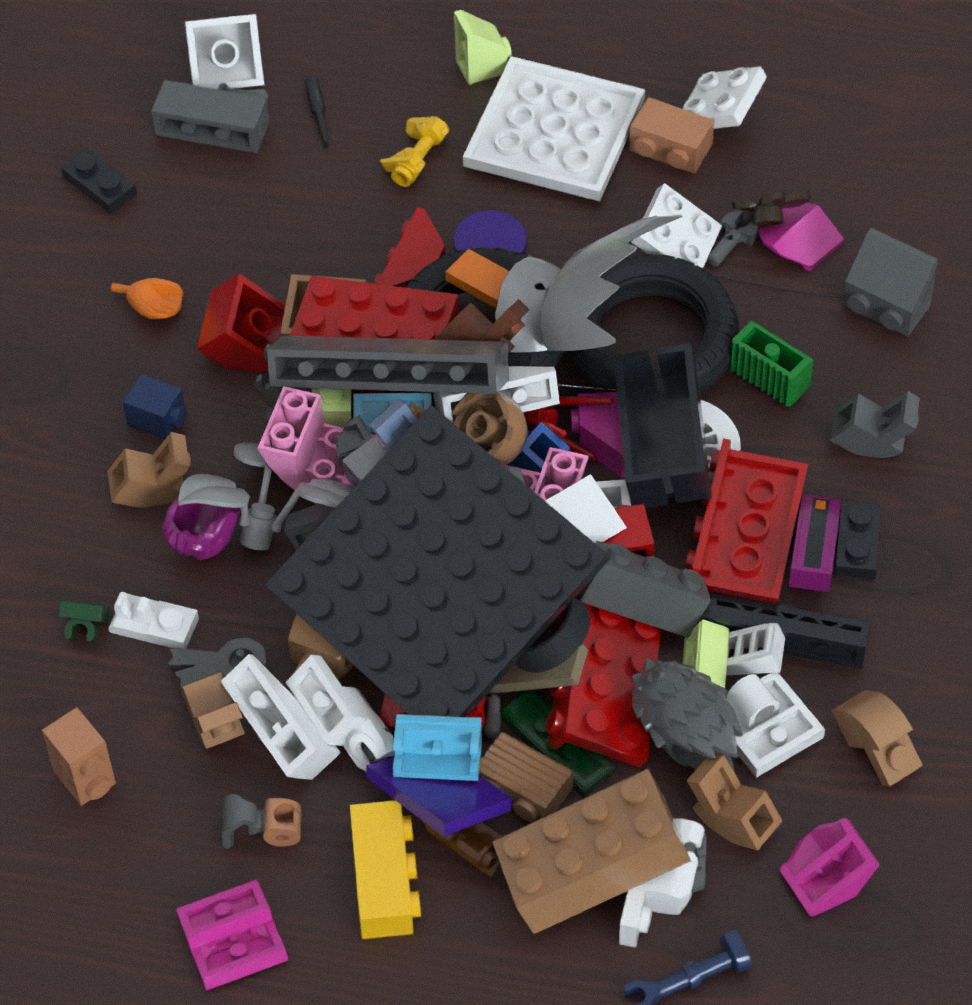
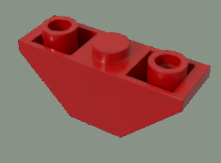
(416, 249)

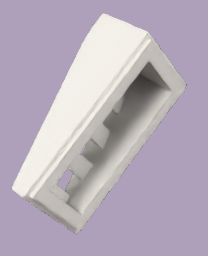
(756, 662)

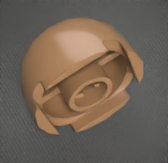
(493, 424)

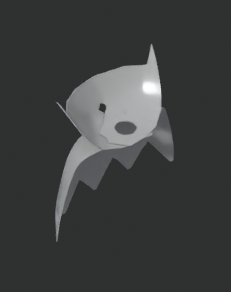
(570, 294)

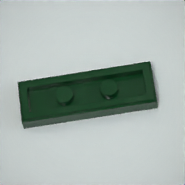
(528, 719)

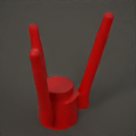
(549, 417)

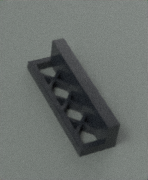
(805, 631)

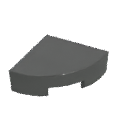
(351, 438)

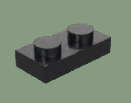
(98, 180)
(858, 539)

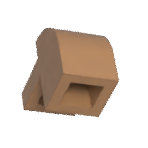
(150, 479)
(212, 710)
(881, 729)
(732, 809)

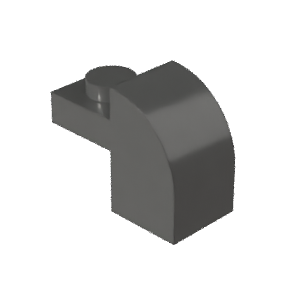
(872, 429)

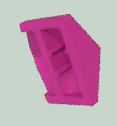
(803, 237)
(829, 866)

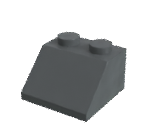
(890, 282)

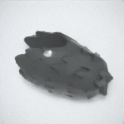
(685, 712)

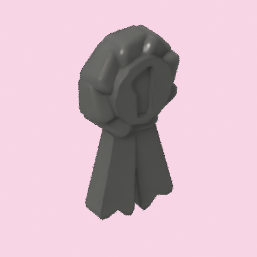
(202, 664)

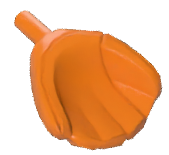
(152, 297)

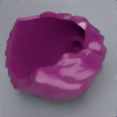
(199, 528)

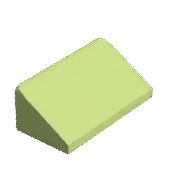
(708, 650)

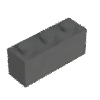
(210, 116)
(647, 591)

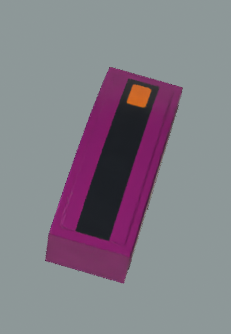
(815, 543)

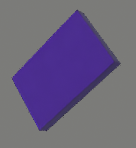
(441, 802)

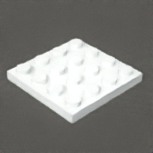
(554, 128)

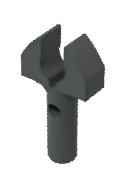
(732, 236)

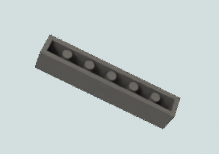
(388, 364)

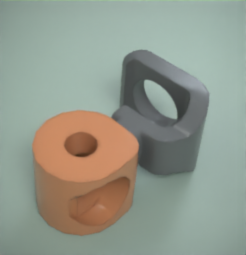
(277, 821)

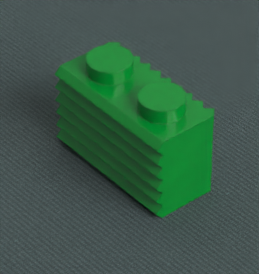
(771, 363)

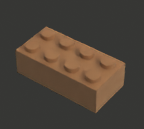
(590, 851)

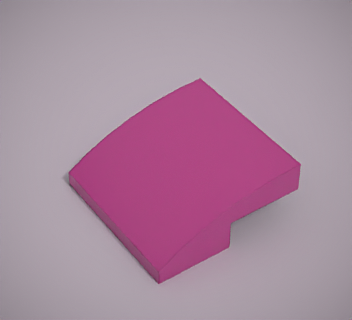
(231, 934)

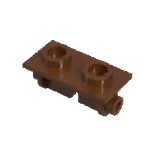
(473, 844)

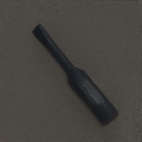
(317, 105)

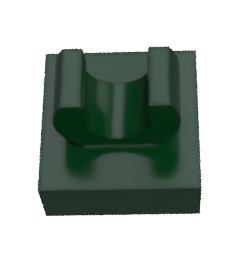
(83, 614)

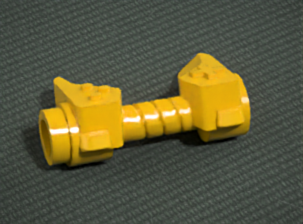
(409, 162)

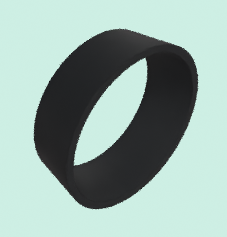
(561, 644)

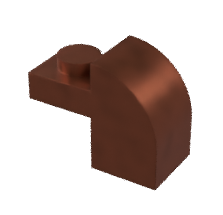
(474, 326)

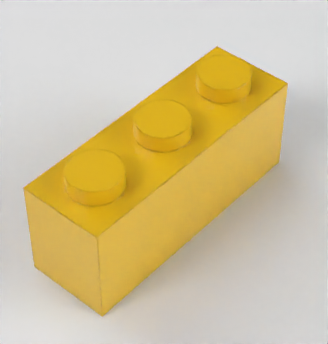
(384, 869)

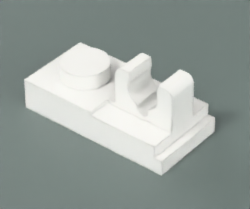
(153, 621)

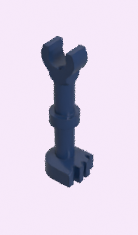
(733, 955)

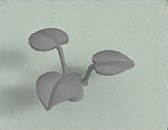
(258, 521)

